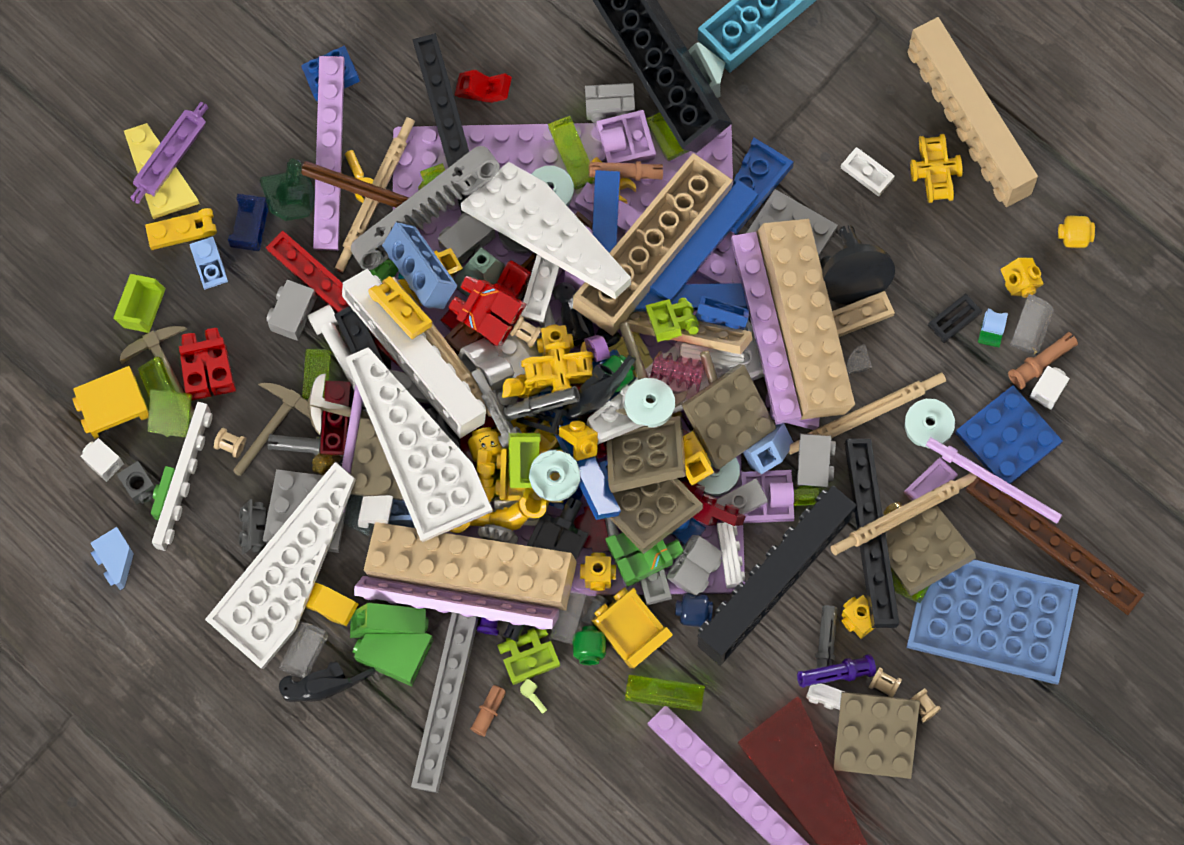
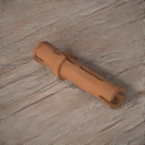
(629, 170)

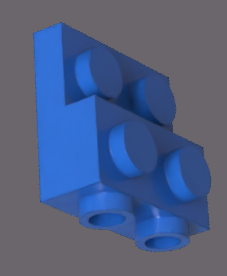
(721, 313)

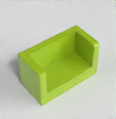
(139, 303)
(522, 451)

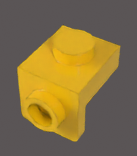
(582, 438)

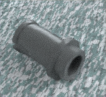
(596, 603)

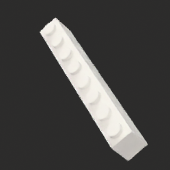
(417, 359)

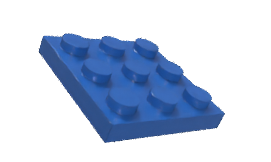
(1008, 436)

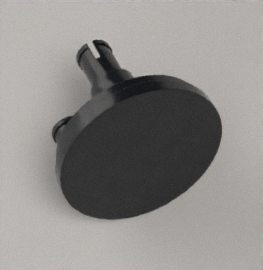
(856, 270)

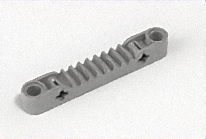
(476, 168)

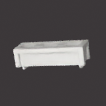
(540, 290)

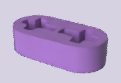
(598, 346)

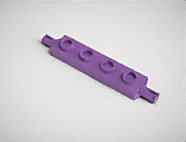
(169, 152)

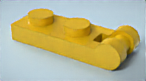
(180, 229)
(400, 307)

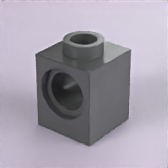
(130, 476)

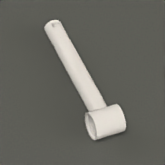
(324, 322)

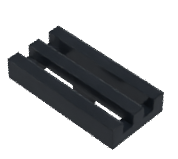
(939, 331)
(556, 421)

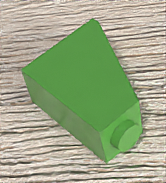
(387, 620)
(394, 654)

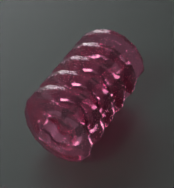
(677, 370)

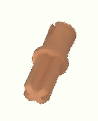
(488, 710)

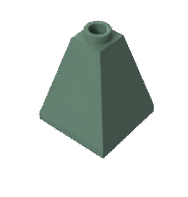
(480, 266)

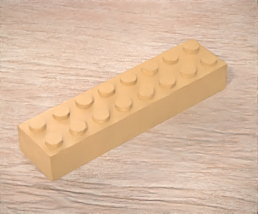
(971, 112)
(656, 240)
(805, 318)
(471, 566)

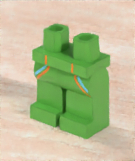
(637, 566)

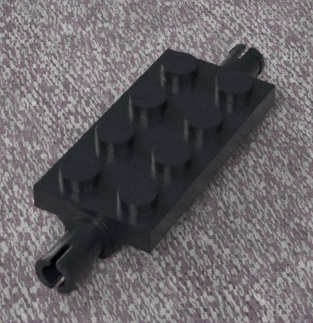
(556, 535)

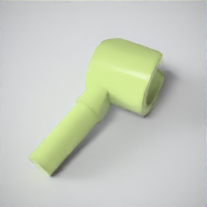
(527, 690)

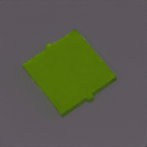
(169, 412)

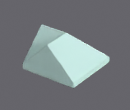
(709, 65)

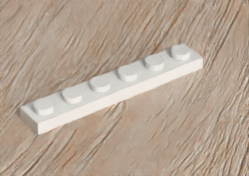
(179, 485)

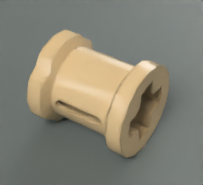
(529, 338)
(238, 443)
(885, 683)
(927, 708)

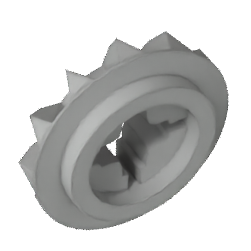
(497, 533)

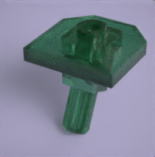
(289, 193)

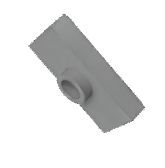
(745, 497)

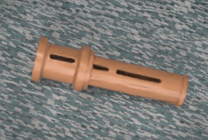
(1034, 366)

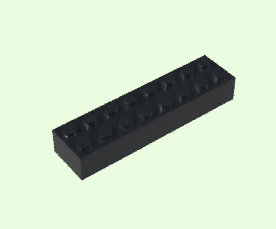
(666, 70)
(776, 575)

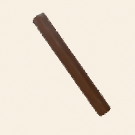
(352, 184)

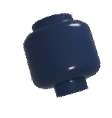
(694, 609)

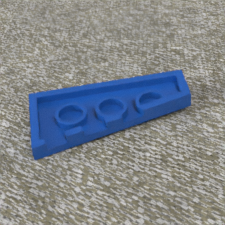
(762, 172)

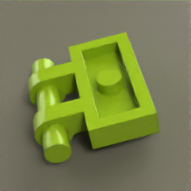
(664, 320)
(532, 661)

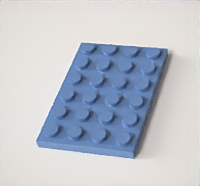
(997, 620)

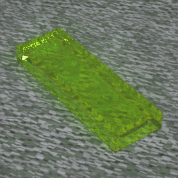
(571, 151)
(664, 692)

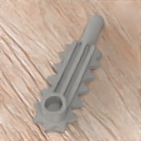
(495, 408)

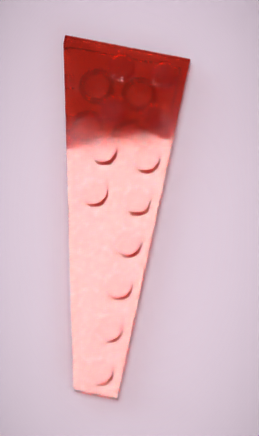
(801, 775)

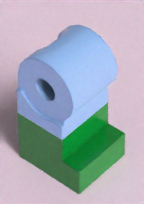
(992, 328)

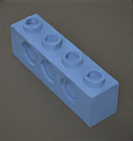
(419, 266)

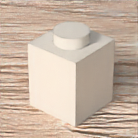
(1049, 387)
(101, 459)

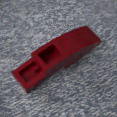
(711, 510)

